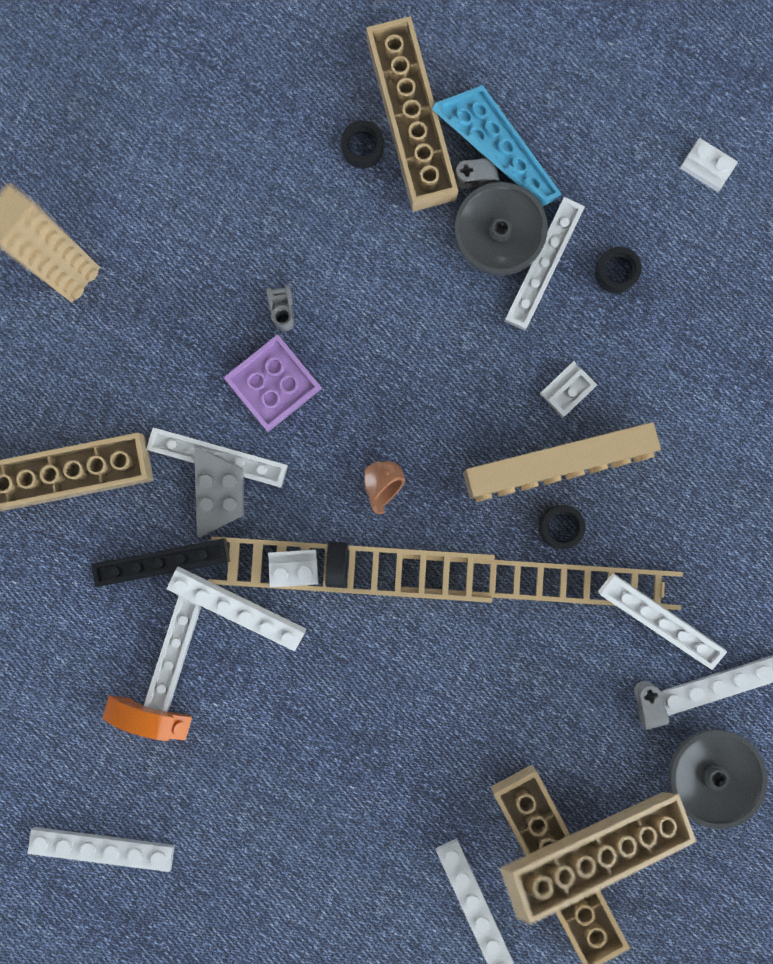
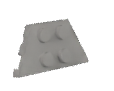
(218, 491)

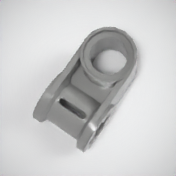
(477, 173)
(280, 304)
(650, 709)

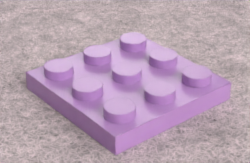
(272, 383)

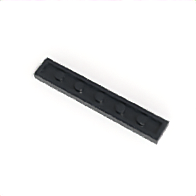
(160, 562)

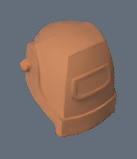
(382, 483)

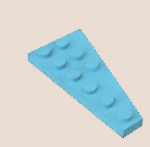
(490, 132)

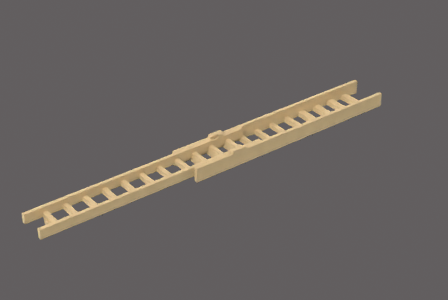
(446, 557)

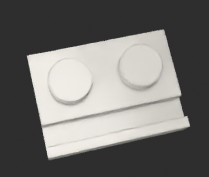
(708, 164)
(568, 389)
(293, 568)

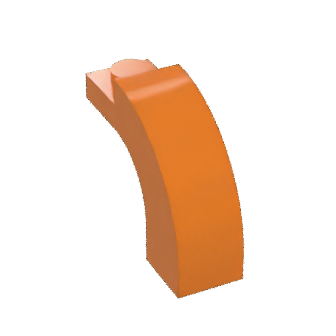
(144, 721)

